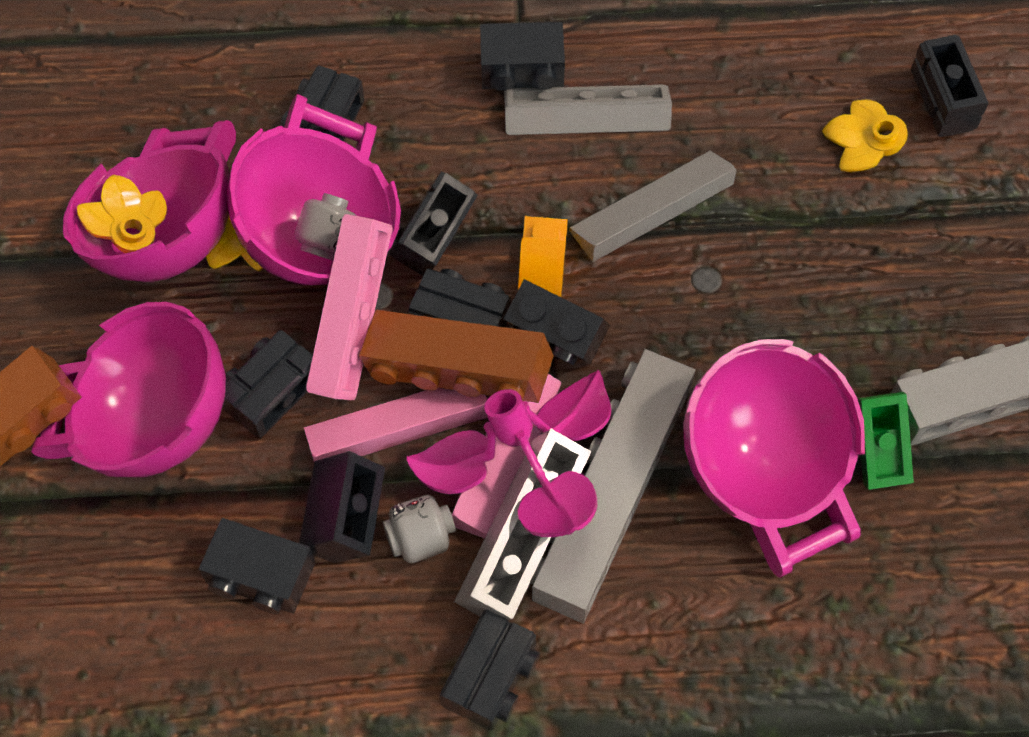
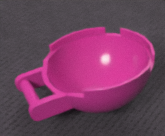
(294, 164)
(195, 192)
(146, 394)
(777, 444)

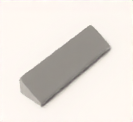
(587, 109)
(653, 205)

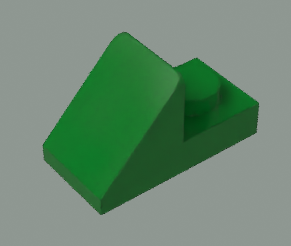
(887, 441)

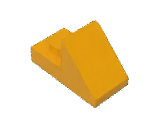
(543, 253)

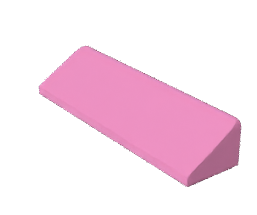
(348, 307)
(394, 423)
(480, 505)

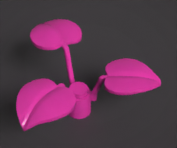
(557, 506)

